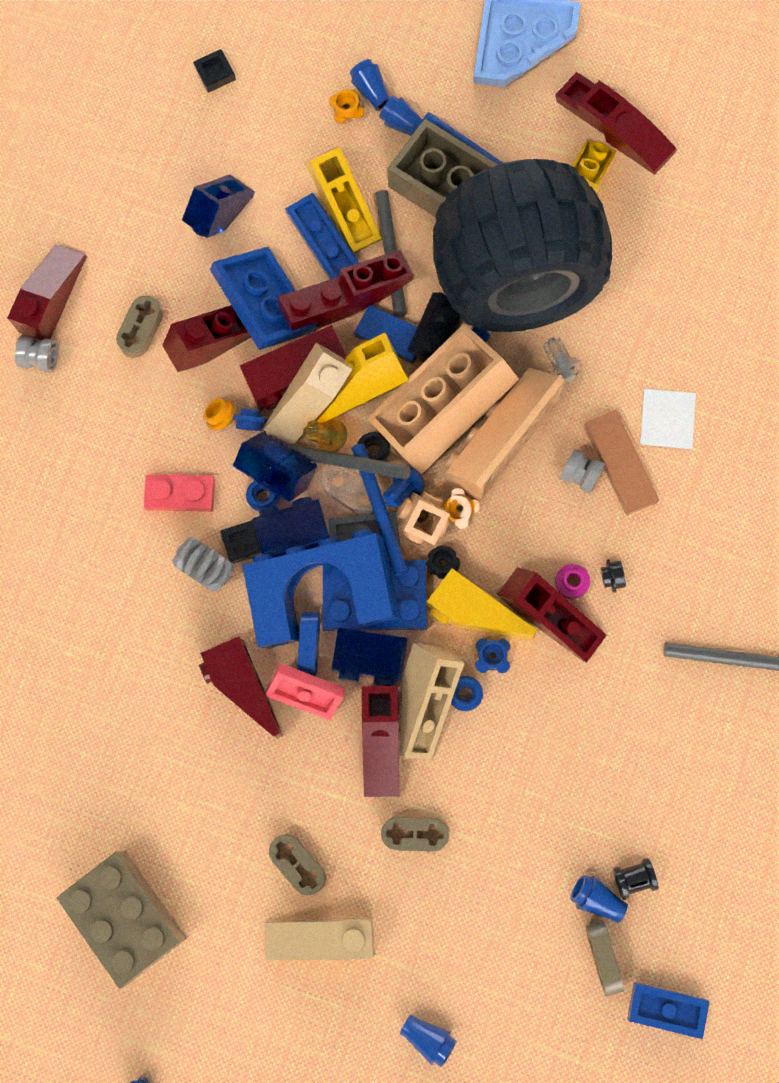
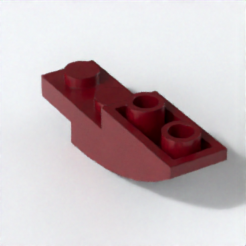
(618, 120)
(347, 294)

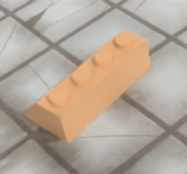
(443, 398)
(504, 433)

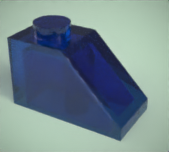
(216, 205)

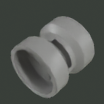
(37, 353)
(582, 471)

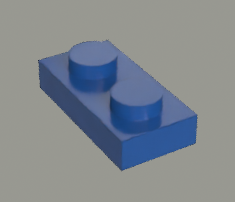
(668, 1010)

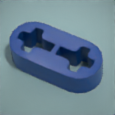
(309, 643)

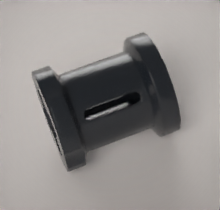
(635, 878)

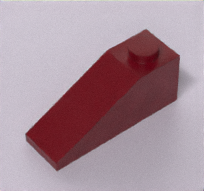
(46, 293)
(551, 613)
(235, 675)

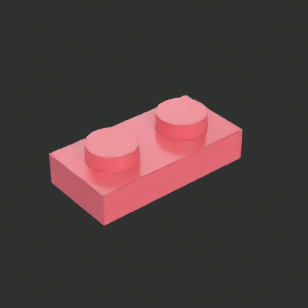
(179, 493)
(305, 691)

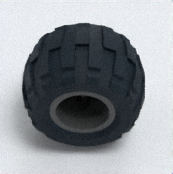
(521, 245)

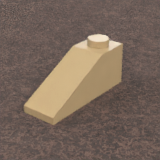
(308, 393)
(426, 698)
(320, 939)

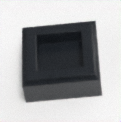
(214, 70)
(241, 542)

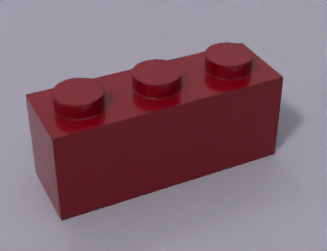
(274, 371)

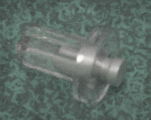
(561, 362)

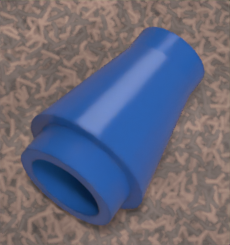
(370, 84)
(400, 116)
(596, 898)
(429, 1040)

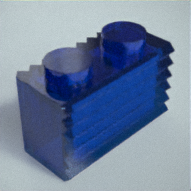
(275, 466)
(291, 527)
(369, 656)

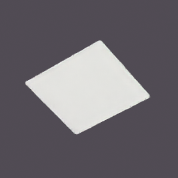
(668, 418)

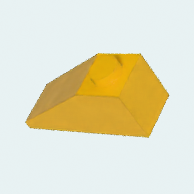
(343, 198)
(470, 608)

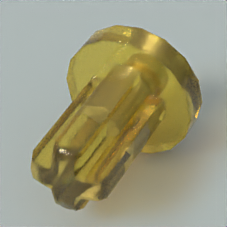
(329, 435)

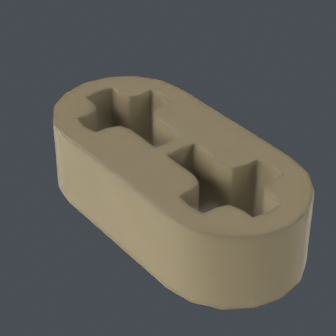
(146, 329)
(414, 843)
(290, 870)
(604, 959)

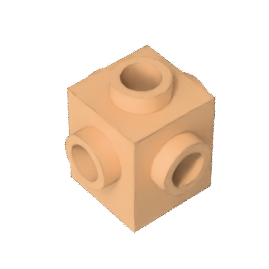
(428, 528)

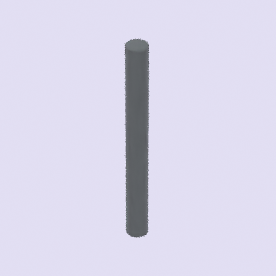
(389, 245)
(353, 462)
(721, 656)

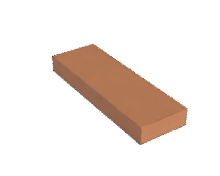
(621, 462)

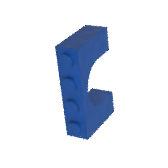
(273, 583)

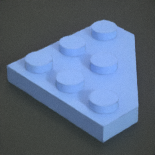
(521, 35)

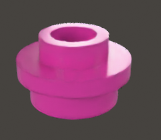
(570, 591)

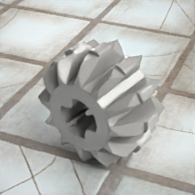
(202, 564)

